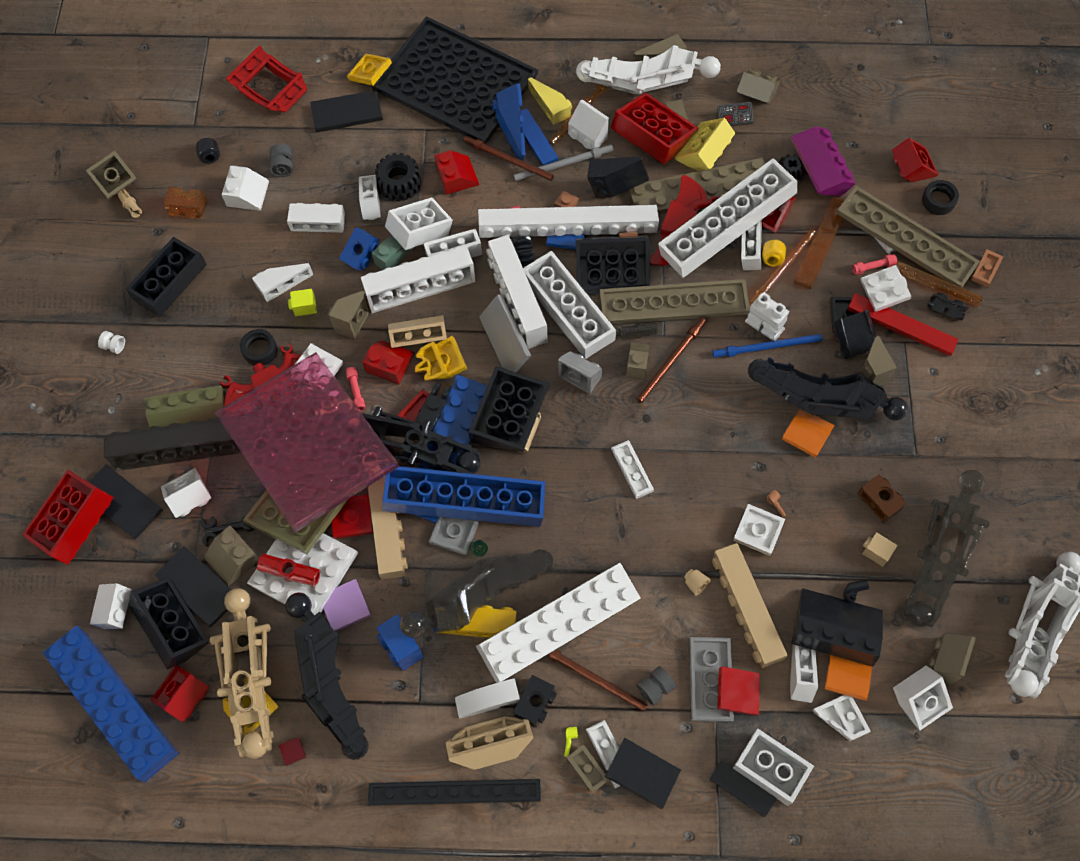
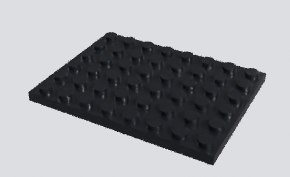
(452, 78)

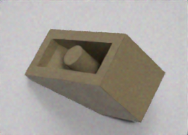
(637, 360)

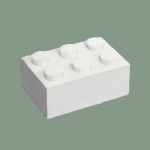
(418, 223)
(773, 767)

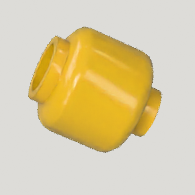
(773, 253)

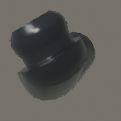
(852, 590)

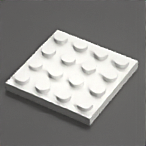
(327, 555)

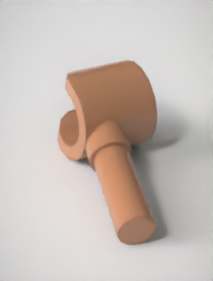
(772, 499)

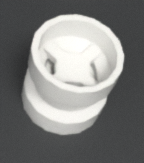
(109, 341)

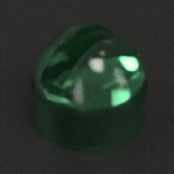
(479, 551)

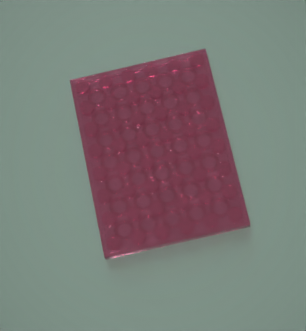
(306, 441)

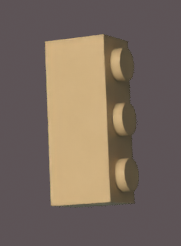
(417, 331)

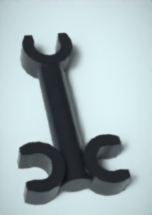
(212, 529)

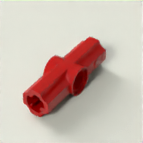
(277, 566)

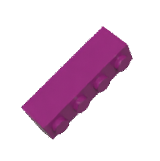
(823, 161)

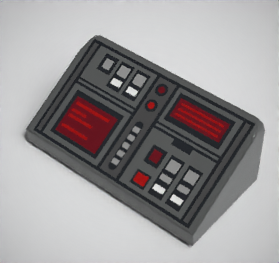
(736, 113)

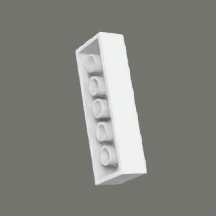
(418, 279)
(517, 291)
(569, 305)

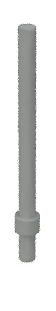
(594, 153)

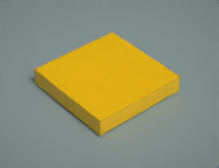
(369, 69)

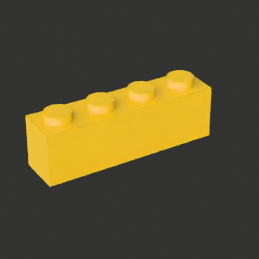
(487, 622)

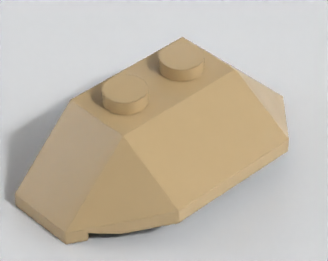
(489, 742)

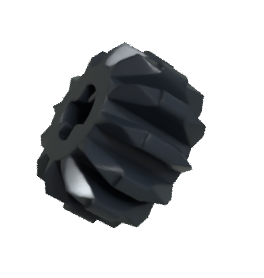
(793, 166)
(524, 249)

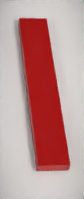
(905, 325)

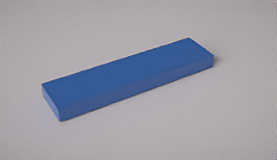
(537, 140)

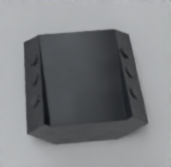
(855, 334)

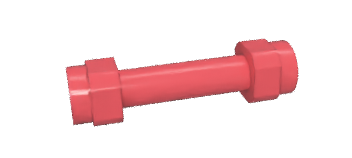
(888, 261)
(352, 376)

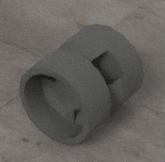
(281, 160)
(656, 685)

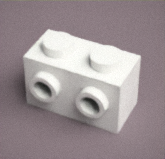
(110, 606)

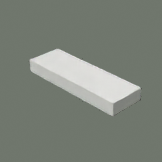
(632, 469)
(603, 743)

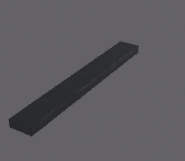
(454, 792)

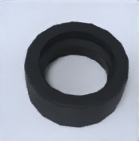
(945, 187)
(252, 336)

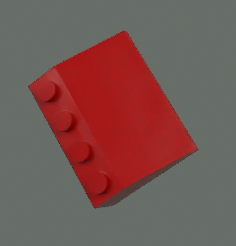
(653, 127)
(67, 517)

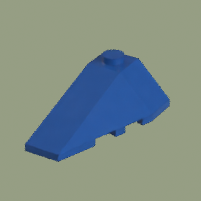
(507, 111)

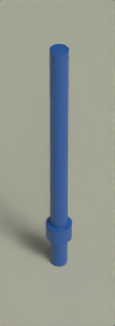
(731, 351)

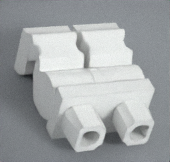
(769, 315)

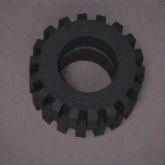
(393, 166)

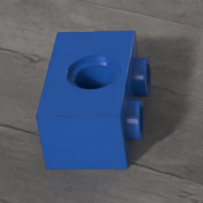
(351, 251)

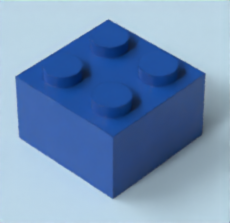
(403, 650)

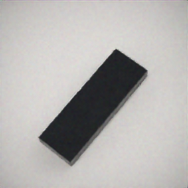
(743, 789)

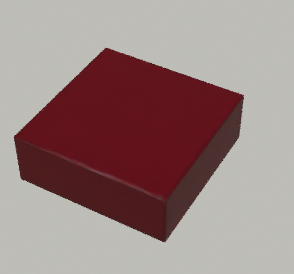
(292, 751)

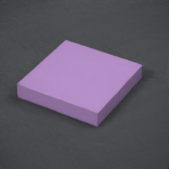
(346, 606)

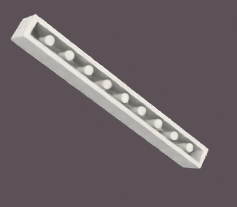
(567, 220)

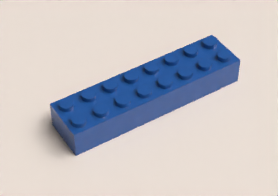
(464, 496)
(111, 704)

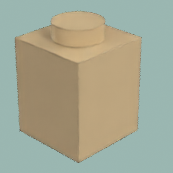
(879, 549)

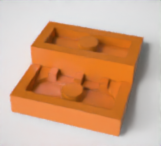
(808, 432)
(848, 677)

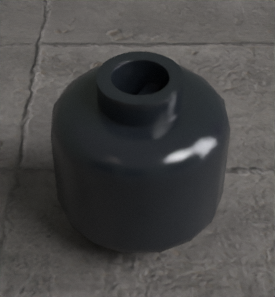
(207, 150)

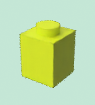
(302, 302)

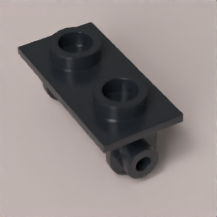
(954, 308)

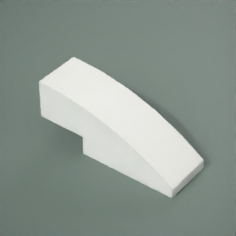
(487, 698)

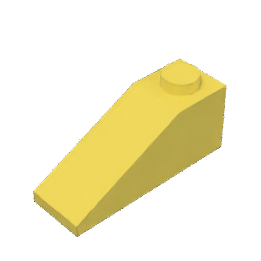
(551, 101)

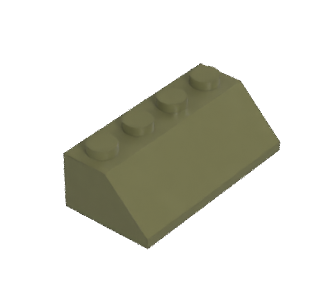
(184, 406)

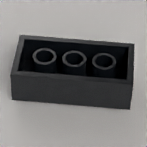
(166, 276)

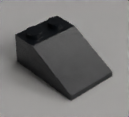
(616, 175)

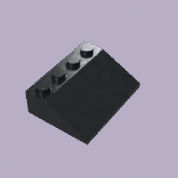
(612, 262)
(508, 410)
(838, 627)

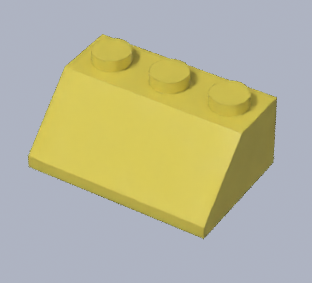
(706, 144)

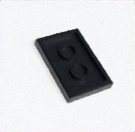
(642, 773)

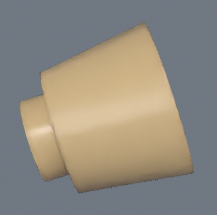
(696, 581)

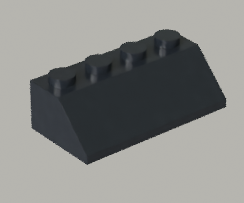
(167, 622)

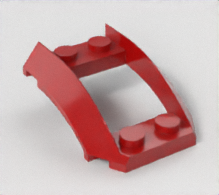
(253, 65)

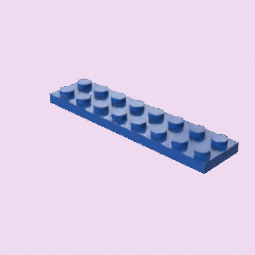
(457, 418)

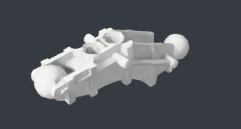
(638, 77)
(1034, 646)

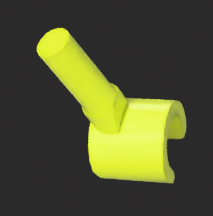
(571, 733)

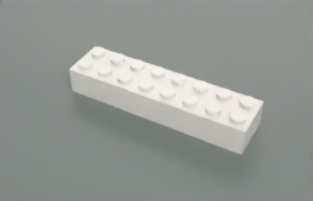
(728, 217)
(557, 622)

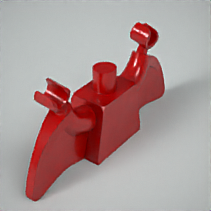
(685, 207)
(261, 376)

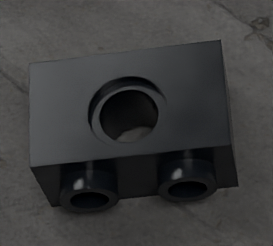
(535, 688)

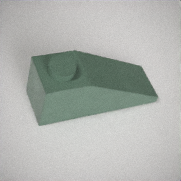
(389, 253)

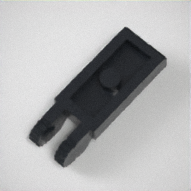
(433, 406)

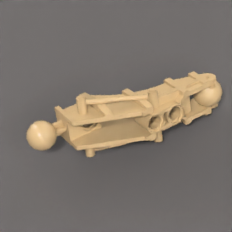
(254, 743)

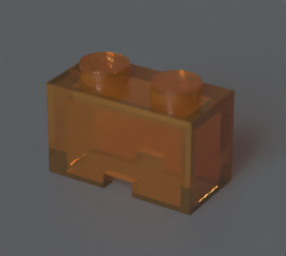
(185, 203)

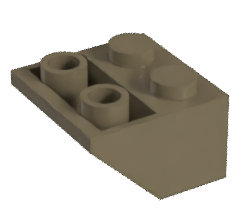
(758, 85)

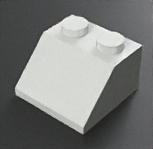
(588, 126)
(244, 189)
(185, 493)
(923, 697)

